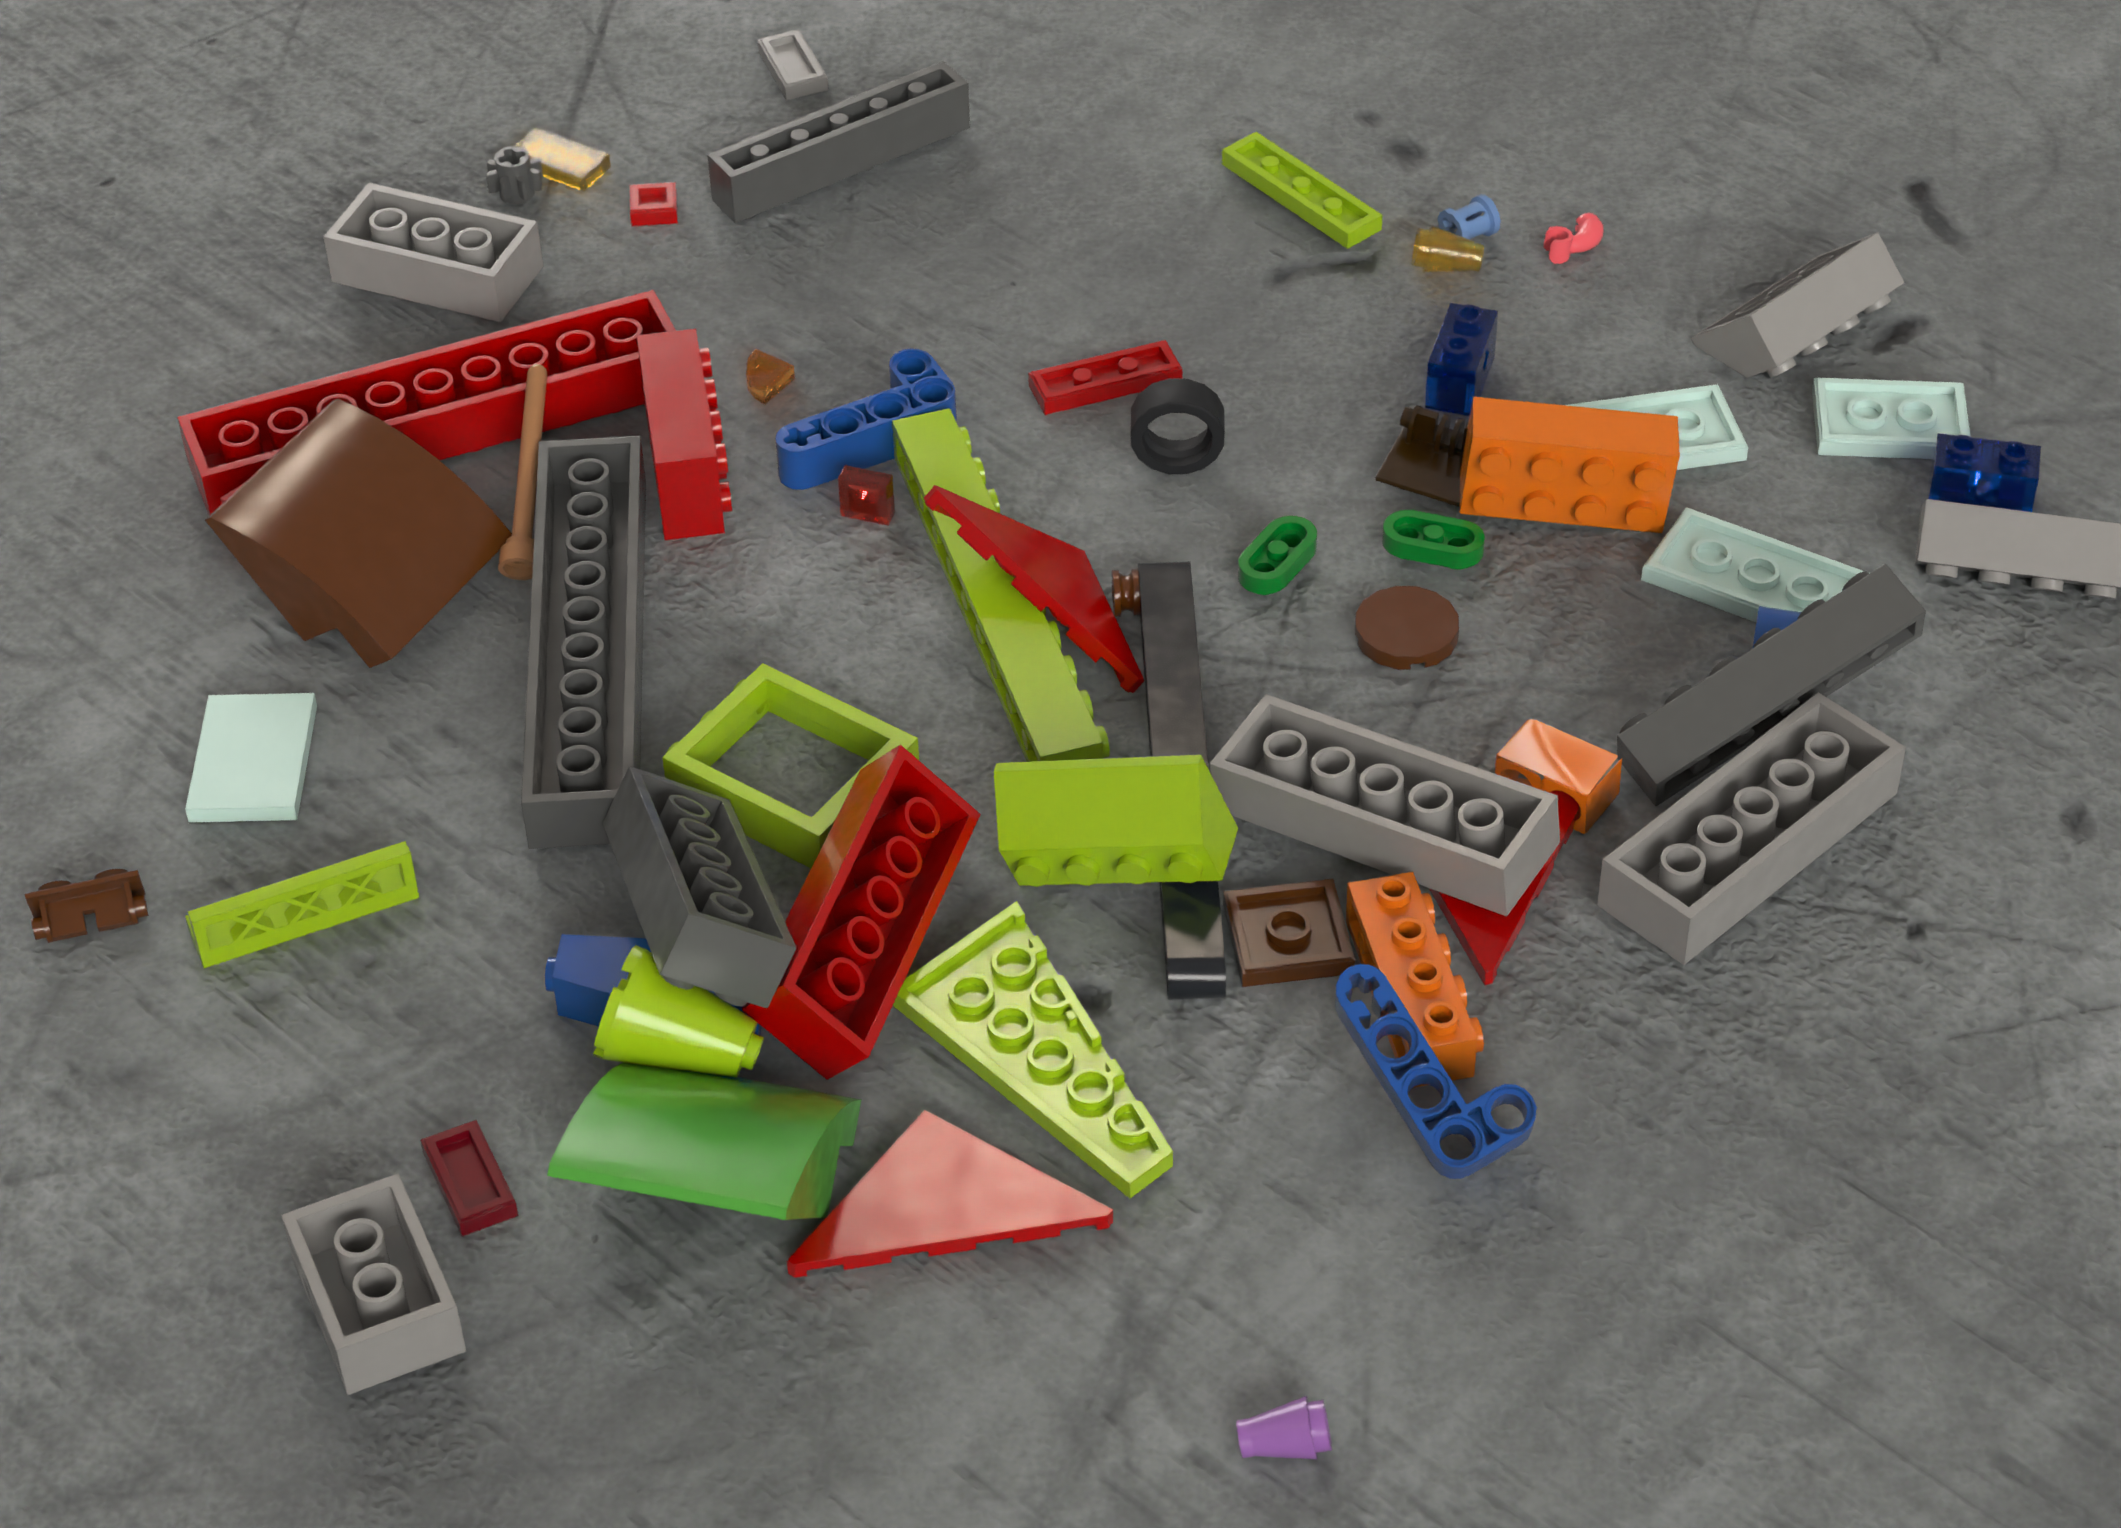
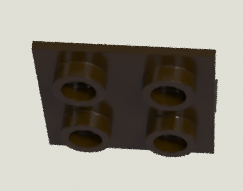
(1426, 456)

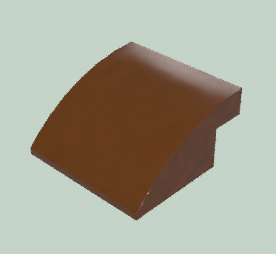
(358, 532)

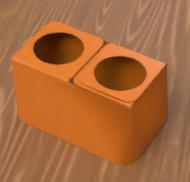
(1566, 765)

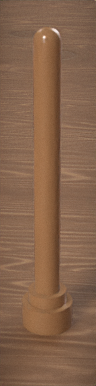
(517, 552)

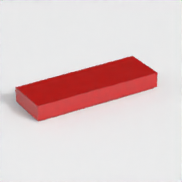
(1103, 377)

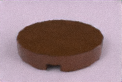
(1406, 627)

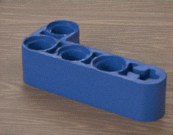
(862, 431)
(1423, 1067)

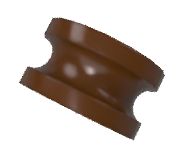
(1126, 592)

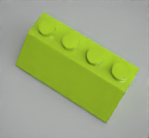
(1112, 821)

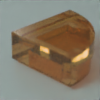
(767, 375)

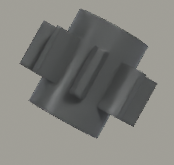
(514, 175)

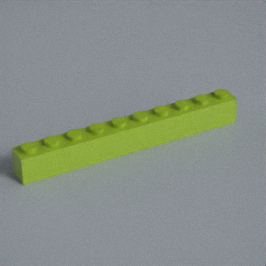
(1008, 630)

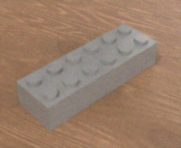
(1387, 803)
(1750, 827)

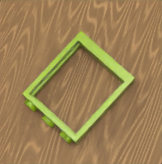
(803, 705)

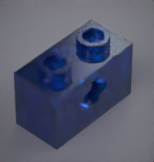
(1461, 358)
(1984, 472)

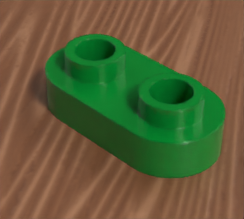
(1433, 539)
(1277, 555)

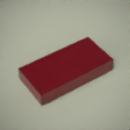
(469, 1178)

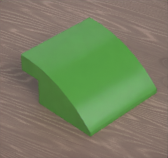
(709, 1140)

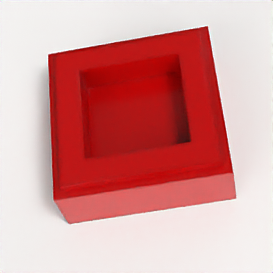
(653, 204)

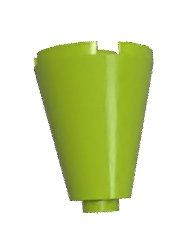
(673, 1026)

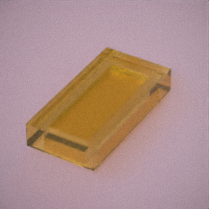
(565, 159)

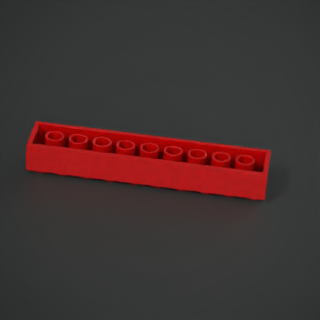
(446, 396)

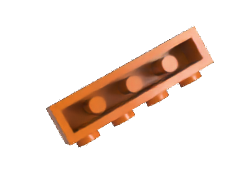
(1397, 935)

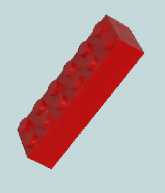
(866, 911)

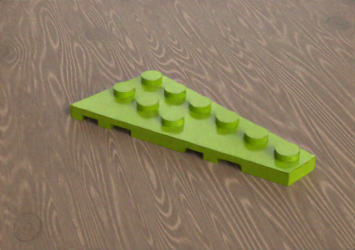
(1030, 1039)

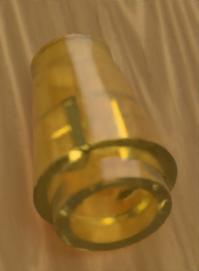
(1445, 252)

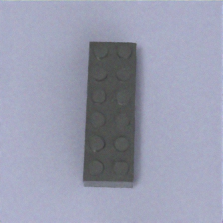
(698, 889)

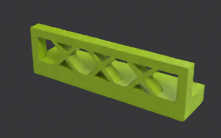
(303, 904)

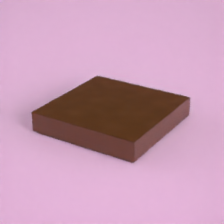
(1288, 932)

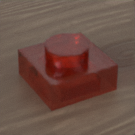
(866, 495)

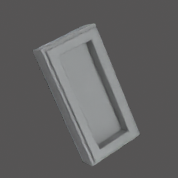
(792, 64)

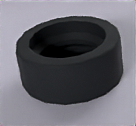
(1177, 396)

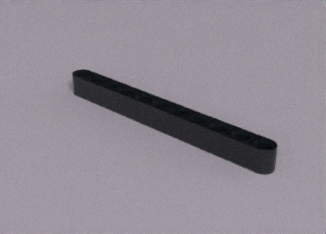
(1177, 728)

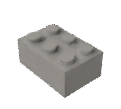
(373, 1283)

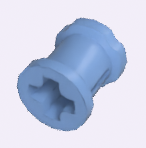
(1468, 218)

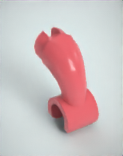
(1562, 242)

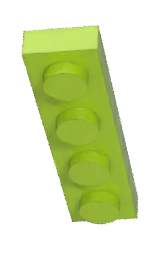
(1302, 190)

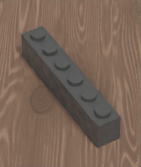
(839, 141)
(1759, 689)

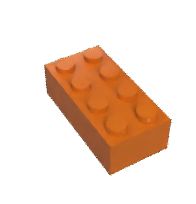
(1569, 464)

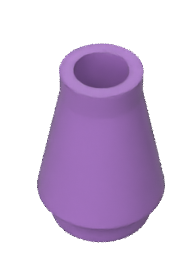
(1286, 1431)

